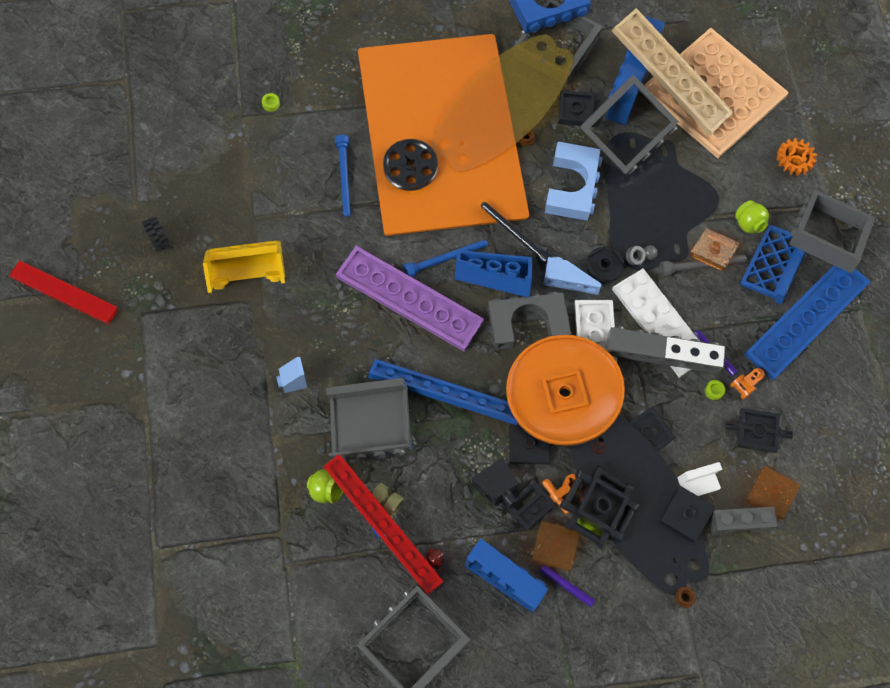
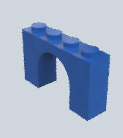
(535, 17)

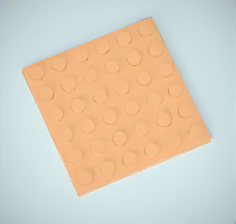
(734, 80)

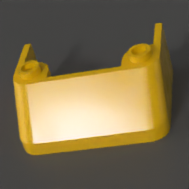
(242, 263)

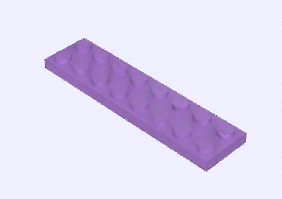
(410, 298)

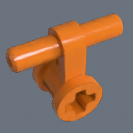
(747, 382)
(557, 495)

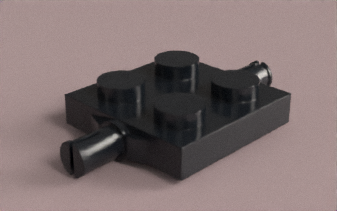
(758, 430)

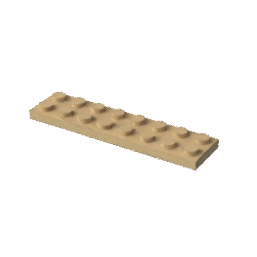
(672, 71)

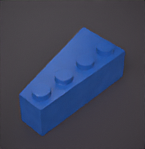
(495, 271)
(505, 575)

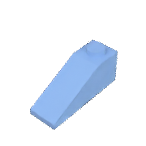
(565, 275)

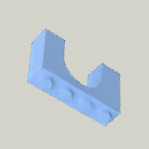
(578, 203)

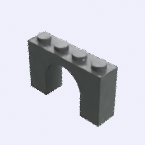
(549, 307)

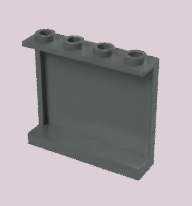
(369, 419)

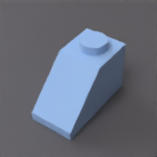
(292, 376)

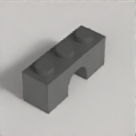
(733, 520)

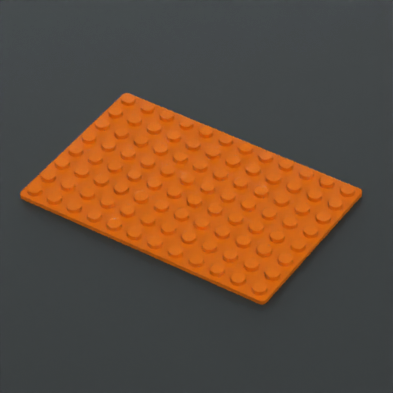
(406, 98)

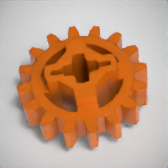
(796, 157)

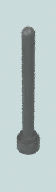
(668, 267)

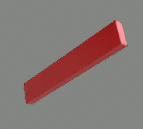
(63, 292)

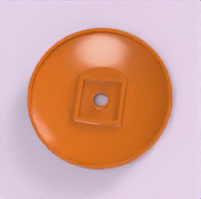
(572, 365)

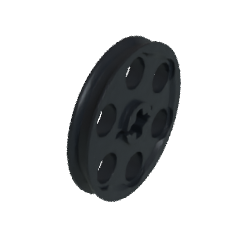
(408, 171)

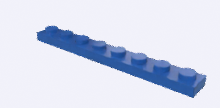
(444, 391)

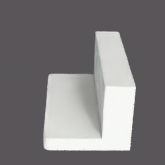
(701, 480)

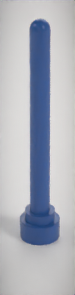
(342, 144)
(412, 269)

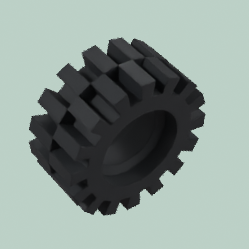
(156, 234)

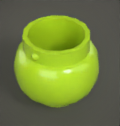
(752, 217)
(323, 487)

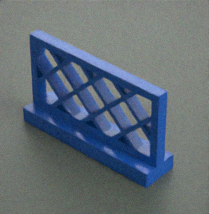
(789, 272)

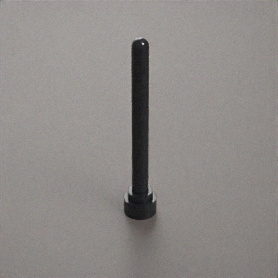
(541, 255)

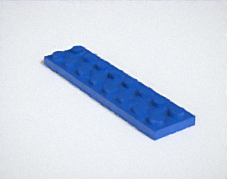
(806, 320)

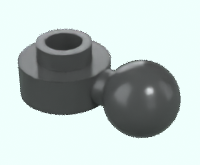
(649, 253)

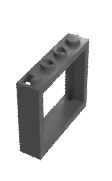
(583, 24)
(655, 142)
(822, 248)
(394, 611)

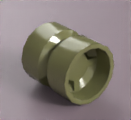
(390, 501)

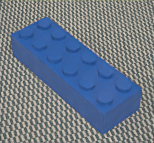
(621, 109)

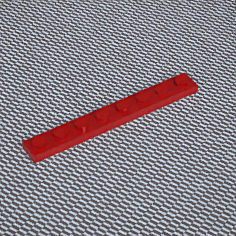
(383, 524)

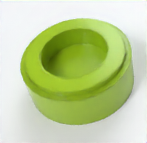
(270, 102)
(715, 390)

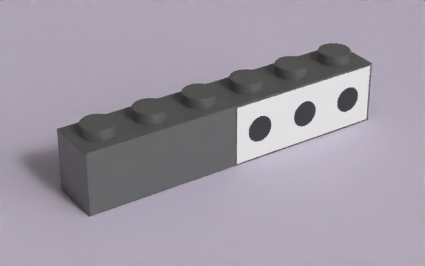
(665, 350)

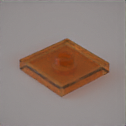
(714, 249)
(773, 491)
(555, 546)

